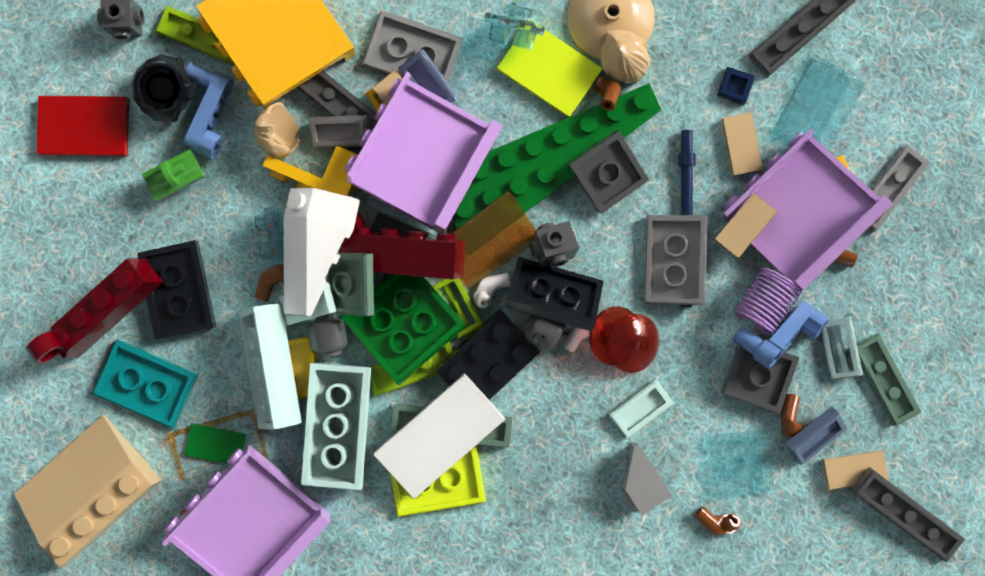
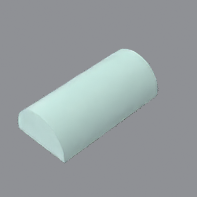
(270, 366)
(336, 426)

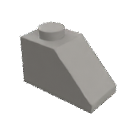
(642, 483)

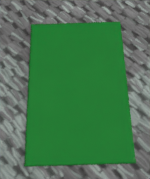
(213, 443)

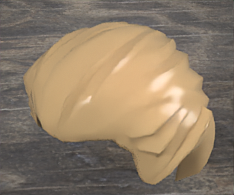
(624, 56)
(276, 131)

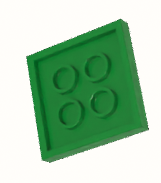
(406, 326)

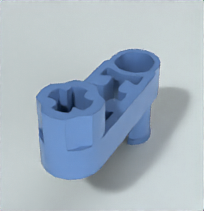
(200, 135)
(803, 319)

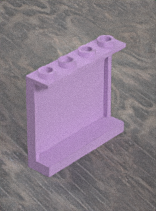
(421, 154)
(817, 209)
(247, 520)

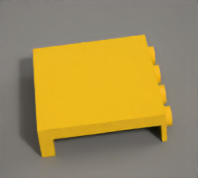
(274, 42)

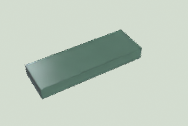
(886, 380)

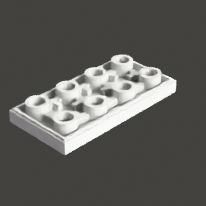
(439, 436)

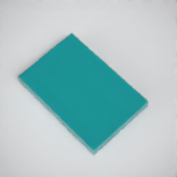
(145, 383)

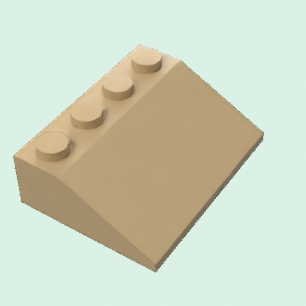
(85, 491)

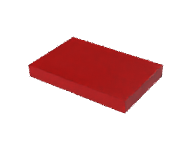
(83, 125)

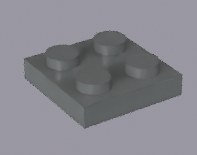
(608, 171)
(757, 384)

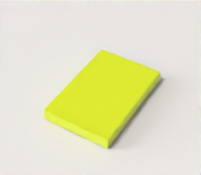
(551, 72)
(455, 488)

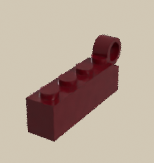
(409, 253)
(96, 312)

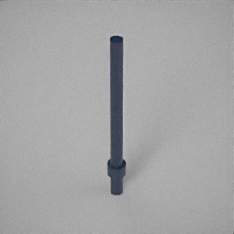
(686, 161)

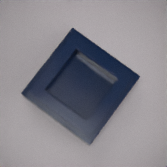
(735, 85)

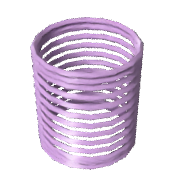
(764, 325)

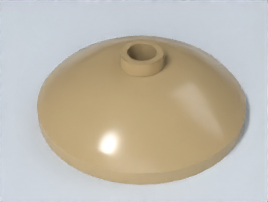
(590, 21)

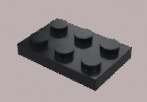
(555, 294)
(183, 298)
(489, 355)

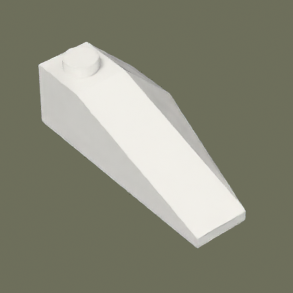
(313, 234)

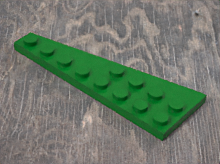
(538, 162)

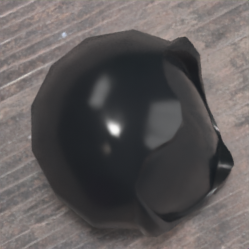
(159, 104)

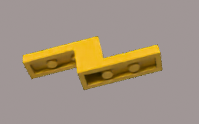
(333, 180)

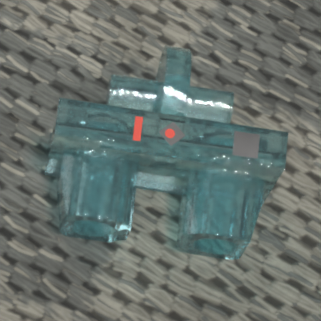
(525, 30)
(273, 222)

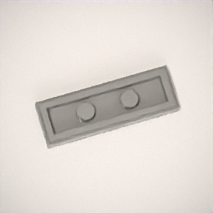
(898, 179)

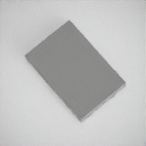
(399, 39)
(676, 259)

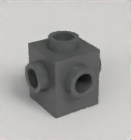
(121, 18)
(554, 244)

